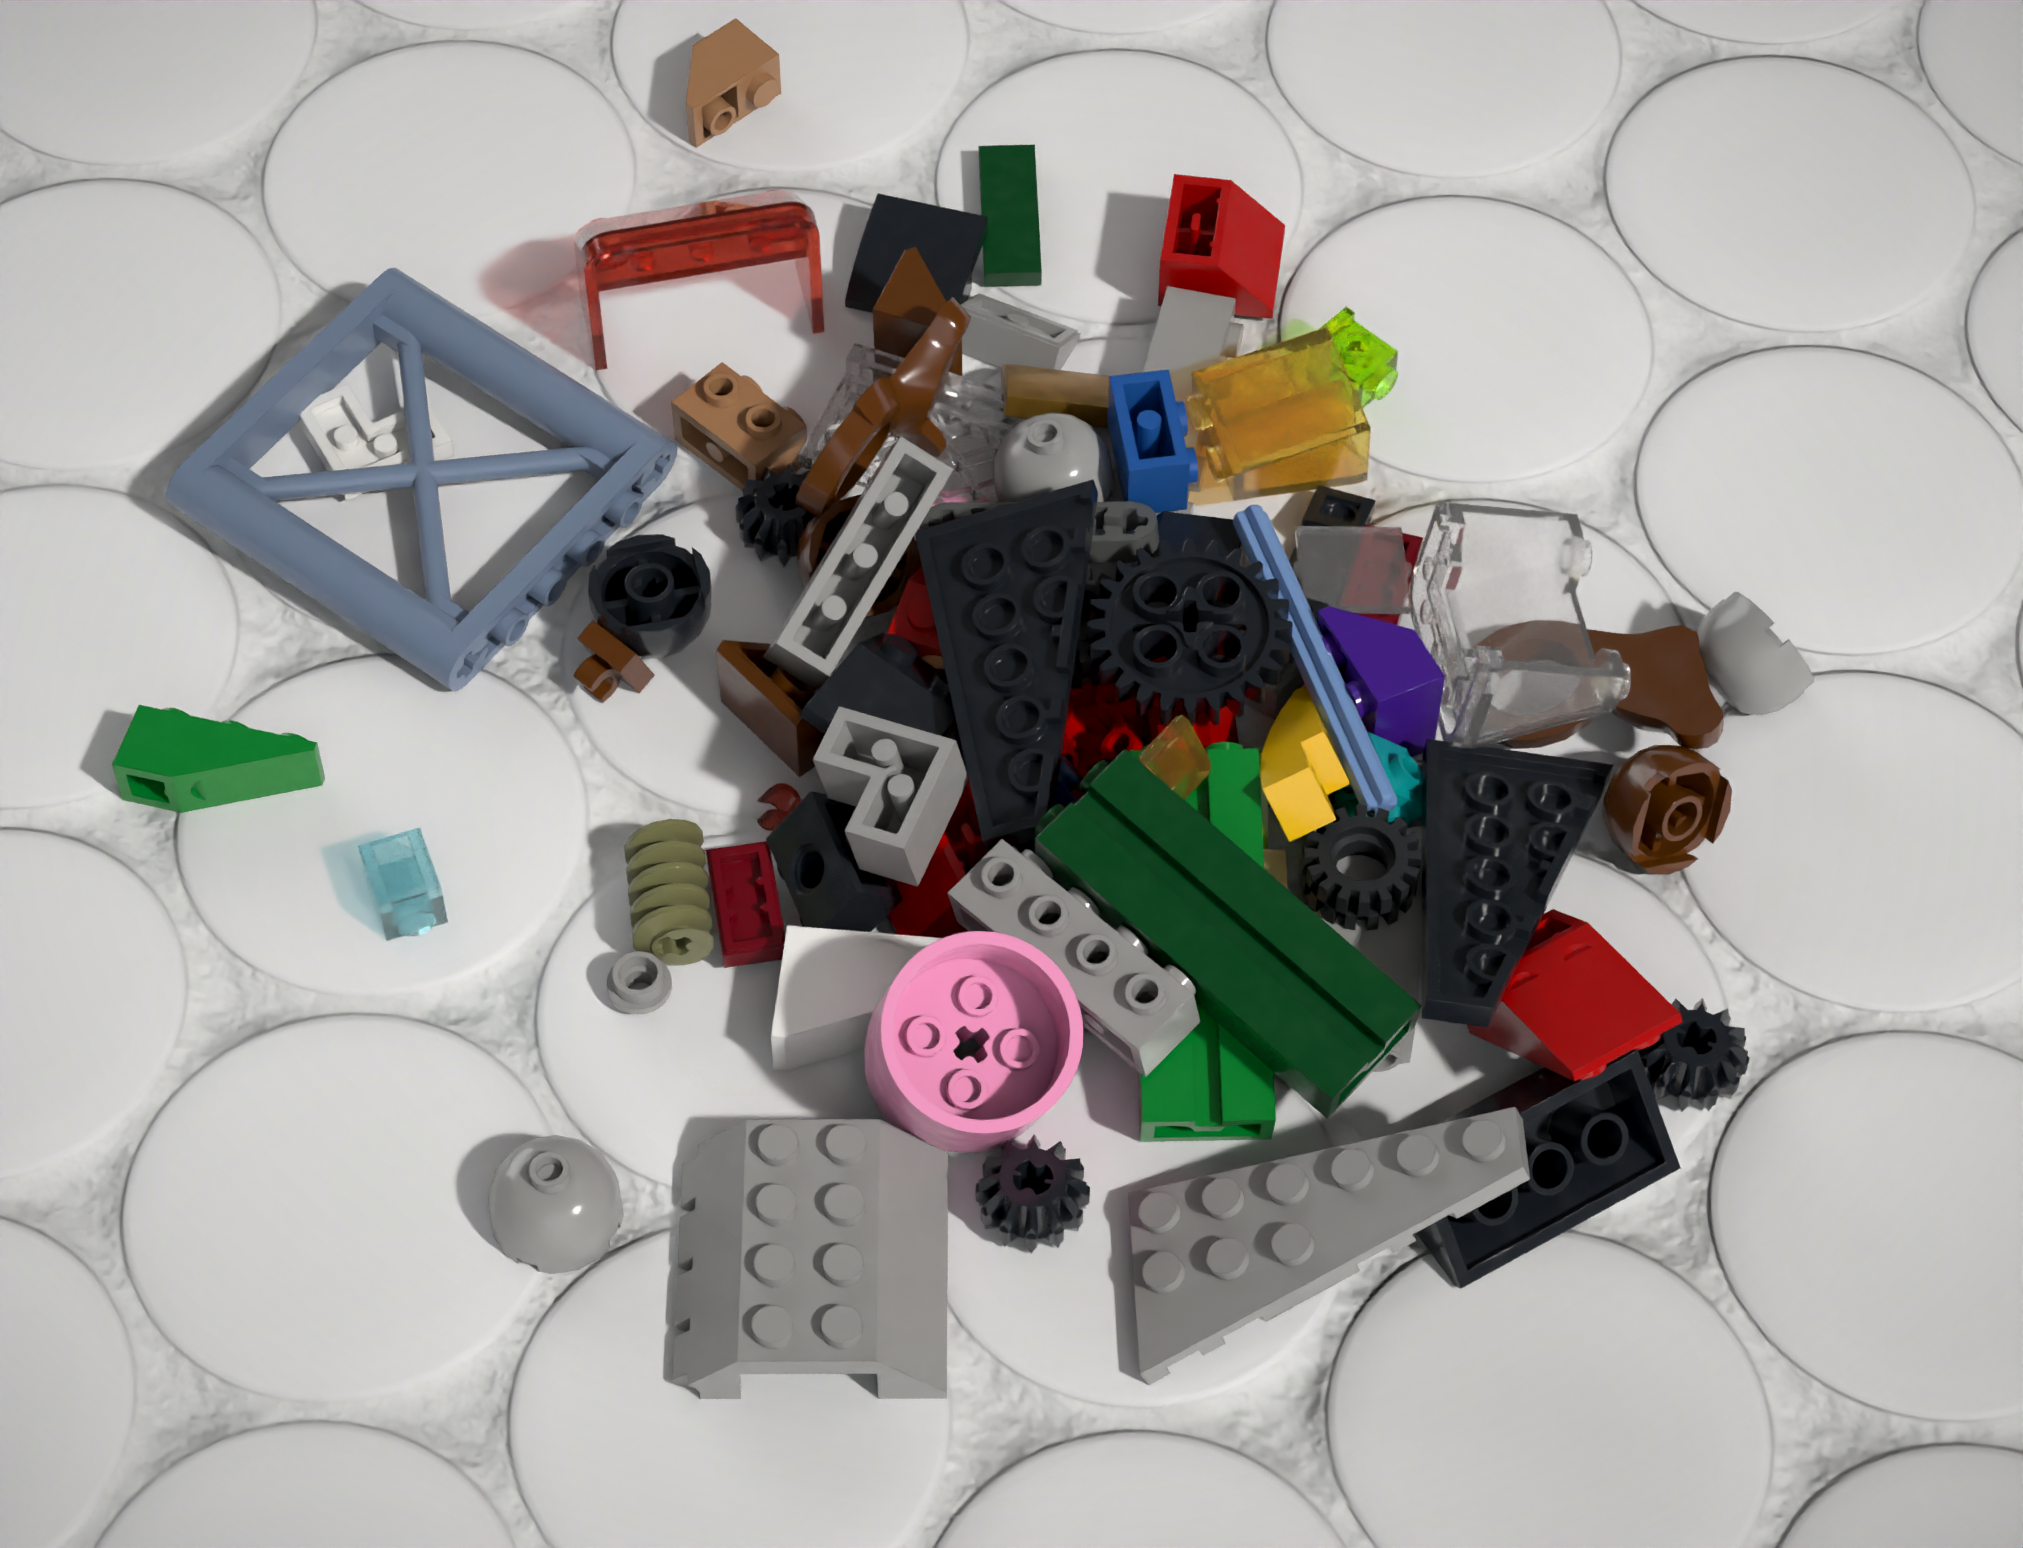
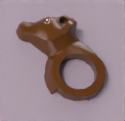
(888, 409)
(1665, 693)

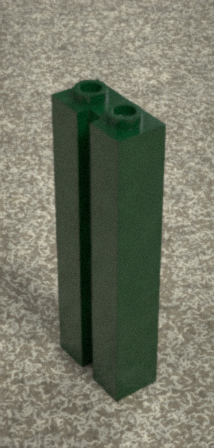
(1240, 936)

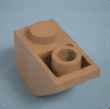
(728, 80)

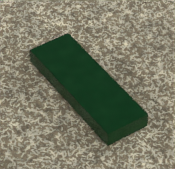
(1011, 206)

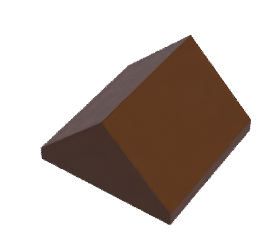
(908, 308)
(768, 702)

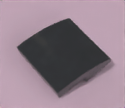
(943, 236)

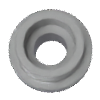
(639, 968)

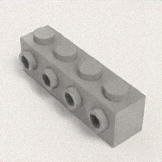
(1119, 989)

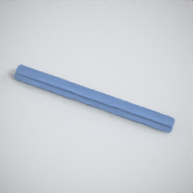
(1318, 667)

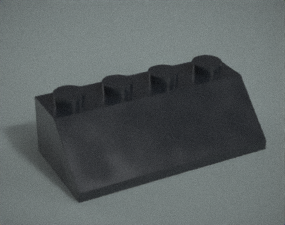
(1585, 1153)

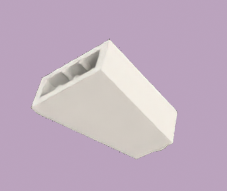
(831, 989)

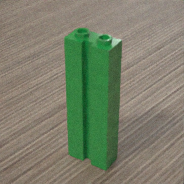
(1210, 1080)

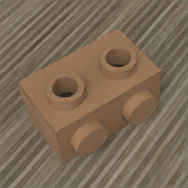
(737, 427)

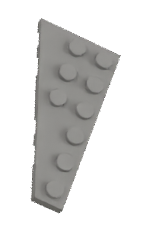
(1286, 1229)

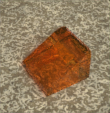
(1177, 757)

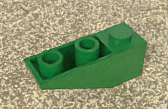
(206, 763)

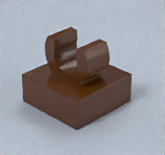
(609, 664)

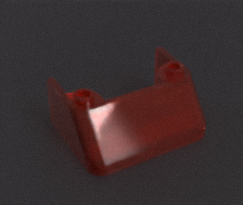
(697, 242)

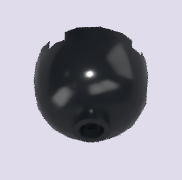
(651, 594)

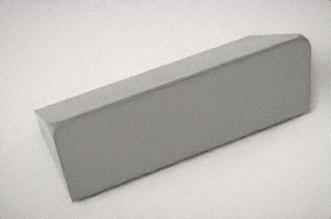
(1015, 336)

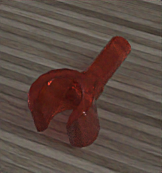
(783, 798)

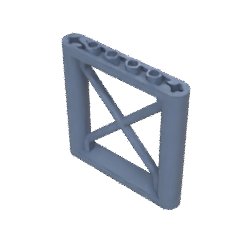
(432, 633)

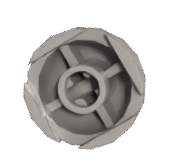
(1049, 455)
(1748, 660)
(555, 1204)

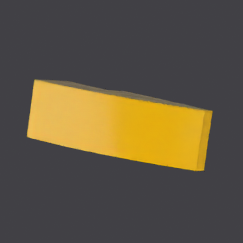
(1300, 768)

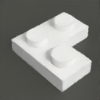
(350, 440)

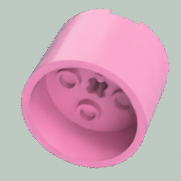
(981, 990)

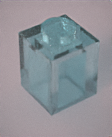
(403, 884)

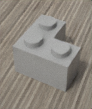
(901, 789)

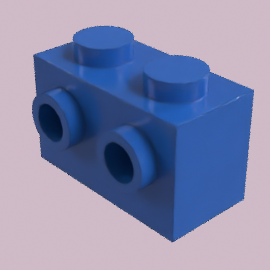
(1149, 440)

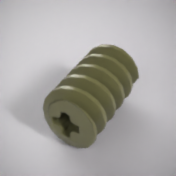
(669, 892)

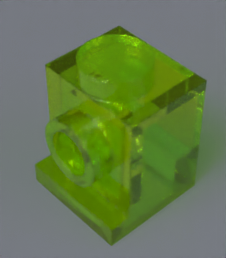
(1365, 356)

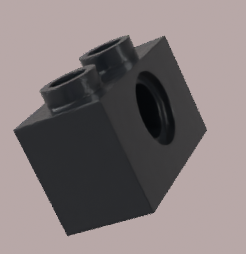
(823, 871)

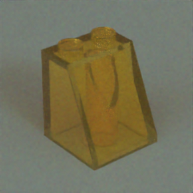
(1281, 419)

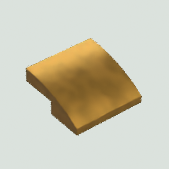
(1045, 390)

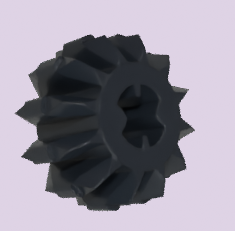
(769, 514)
(1697, 1057)
(1032, 1193)

